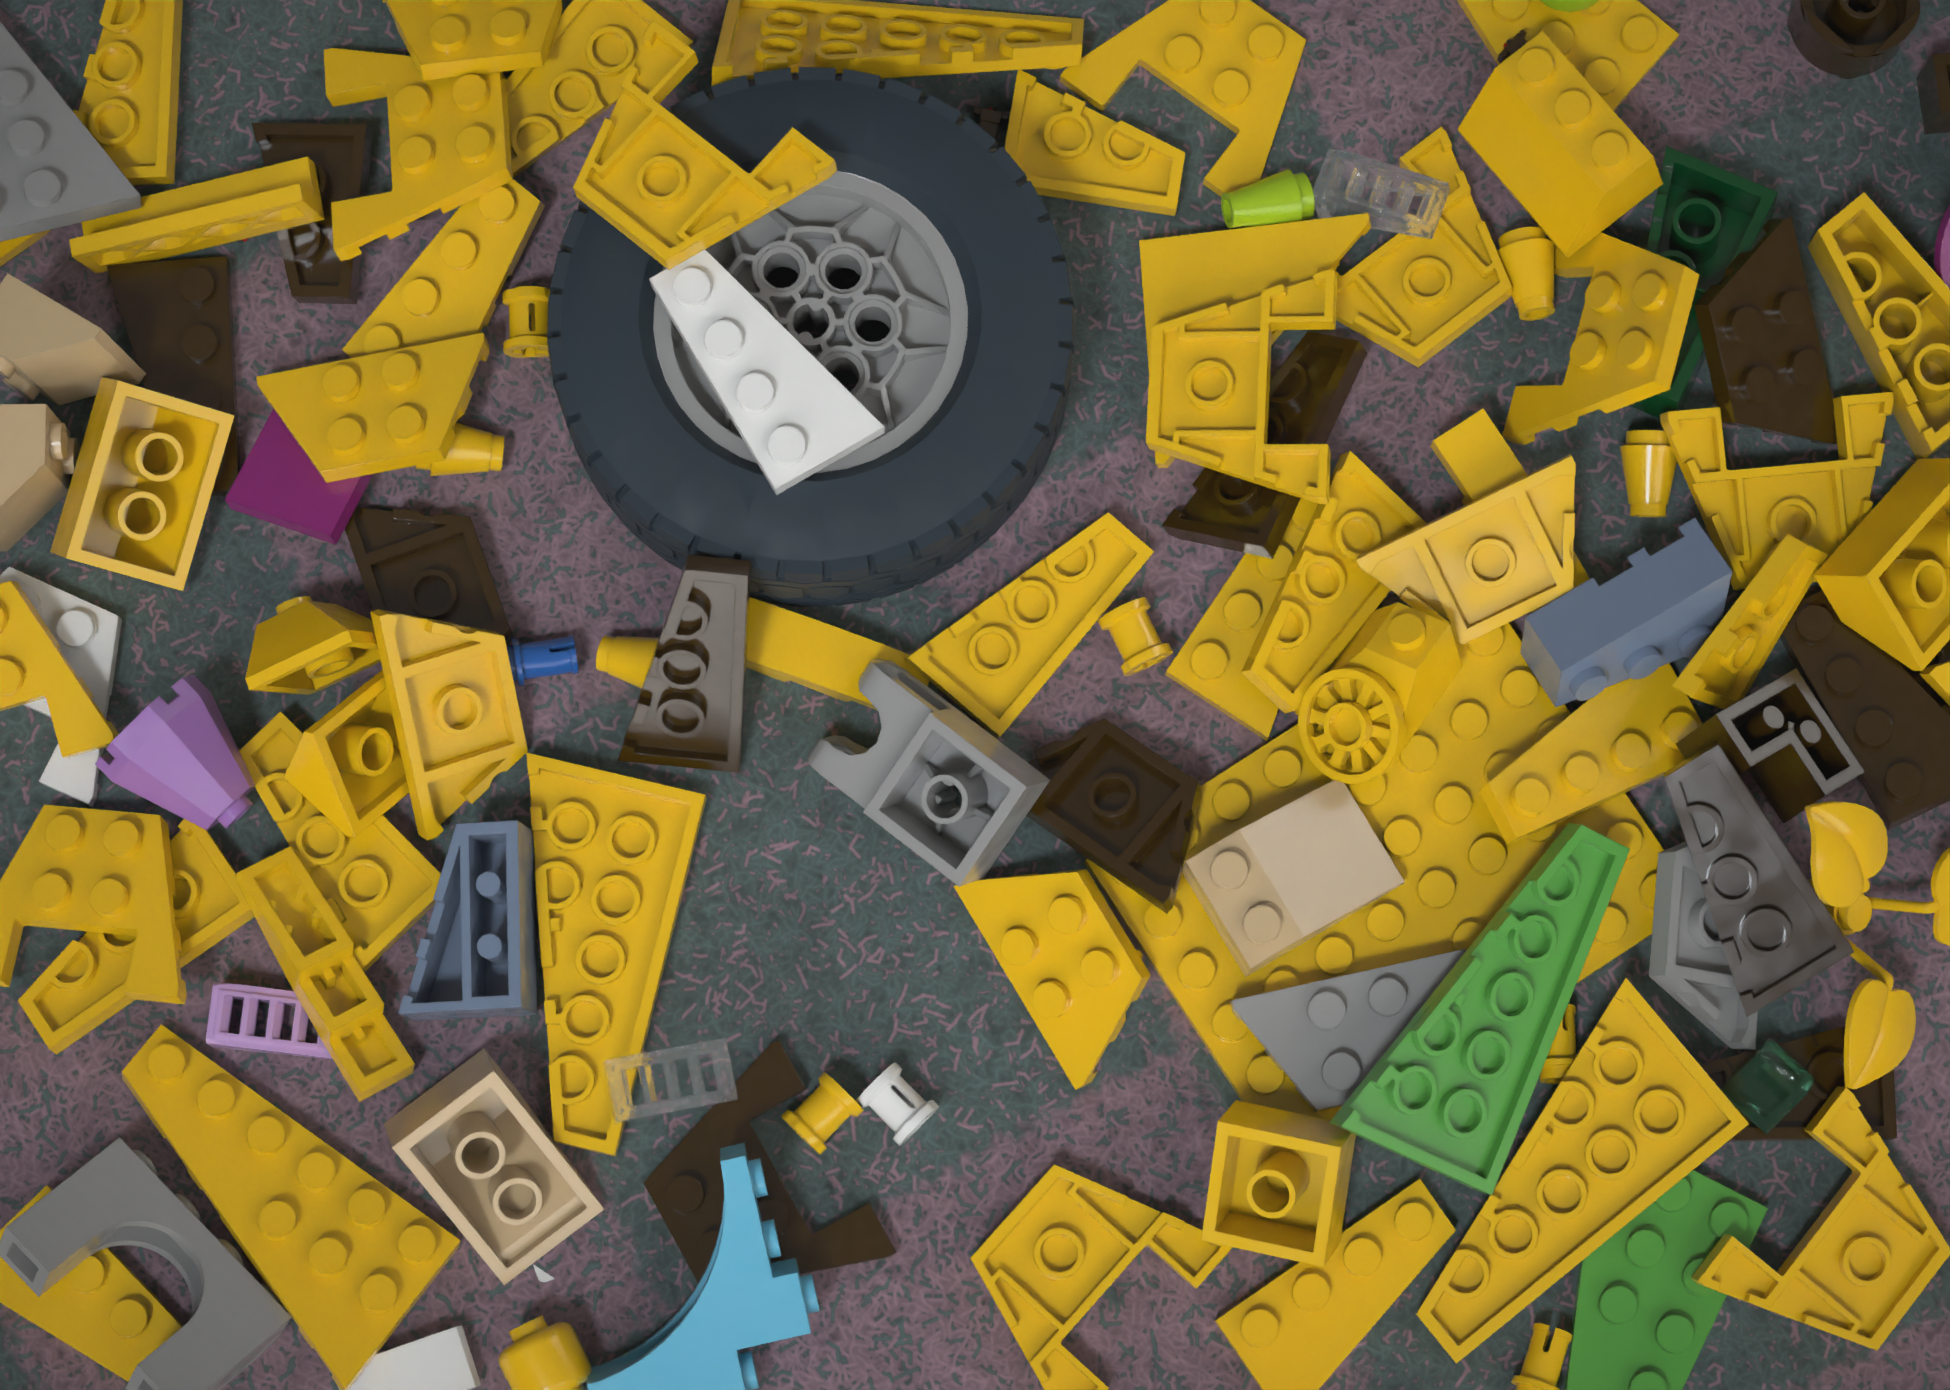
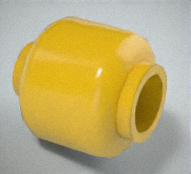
(544, 1357)

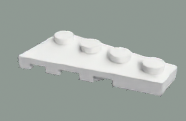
(769, 384)

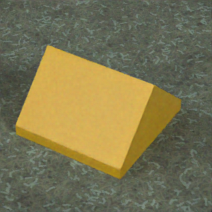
(352, 760)

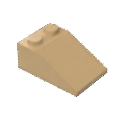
(1291, 875)
(492, 1166)

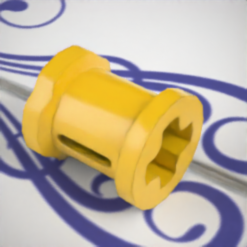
(521, 303)
(1135, 636)
(822, 1113)

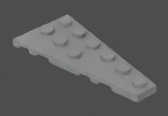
(48, 159)

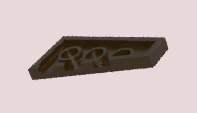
(1824, 1060)

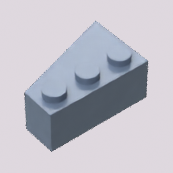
(1630, 623)
(481, 930)

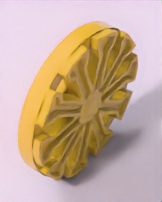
(1352, 725)

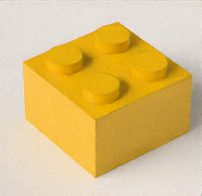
(1278, 1183)

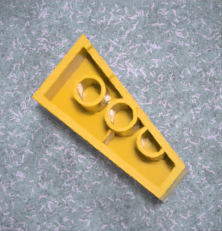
(1895, 315)

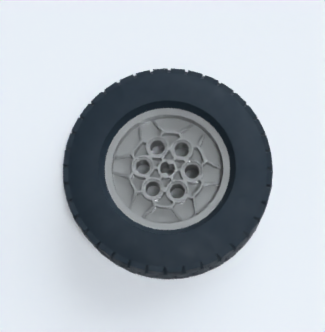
(963, 383)

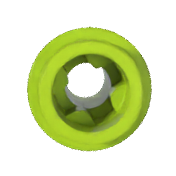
(1270, 201)

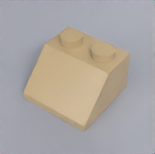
(54, 349)
(33, 467)

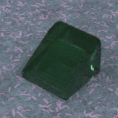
(1768, 1086)

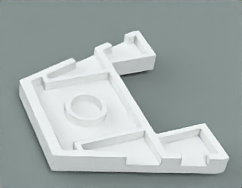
(90, 646)

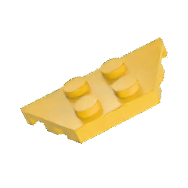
(378, 407)
(1487, 556)
(449, 710)
(1062, 959)

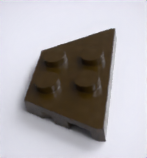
(1766, 342)
(426, 567)
(1119, 808)

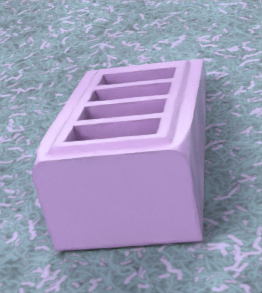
(220, 1017)

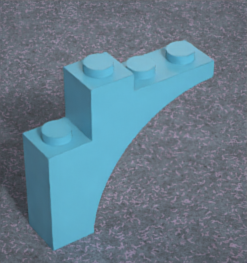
(734, 1306)

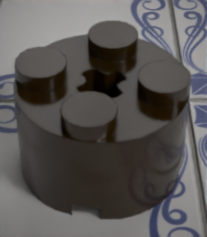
(1847, 40)

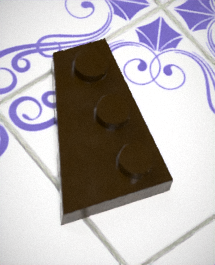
(342, 172)

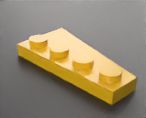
(1325, 590)
(90, 974)

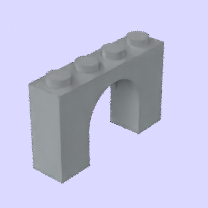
(124, 1202)

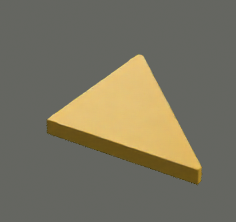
(1236, 265)

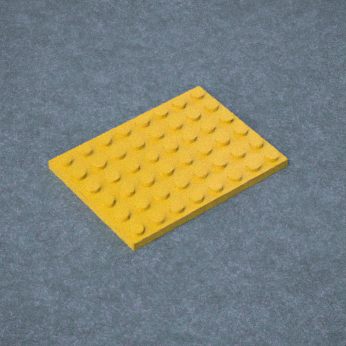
(1434, 833)

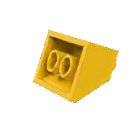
(1558, 145)
(142, 483)
(1895, 568)

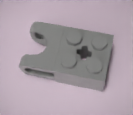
(915, 764)

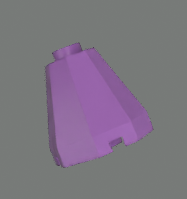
(182, 758)

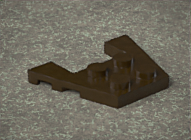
(691, 1184)

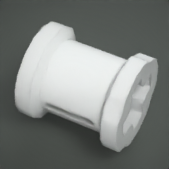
(897, 1103)

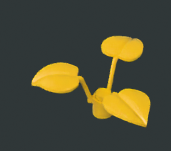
(1846, 850)

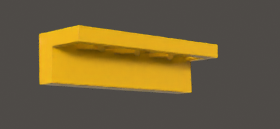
(203, 216)

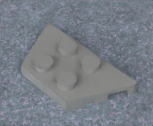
(1689, 952)
(1340, 1027)

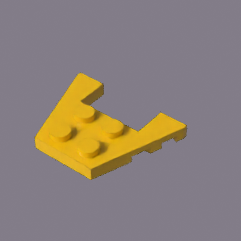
(475, 35)
(1218, 56)
(443, 138)
(668, 182)
(1421, 290)
(1623, 339)
(1215, 386)
(1758, 506)
(37, 670)
(101, 877)
(1063, 1255)
(1861, 1255)

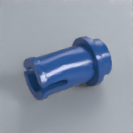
(542, 658)

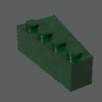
(1704, 227)

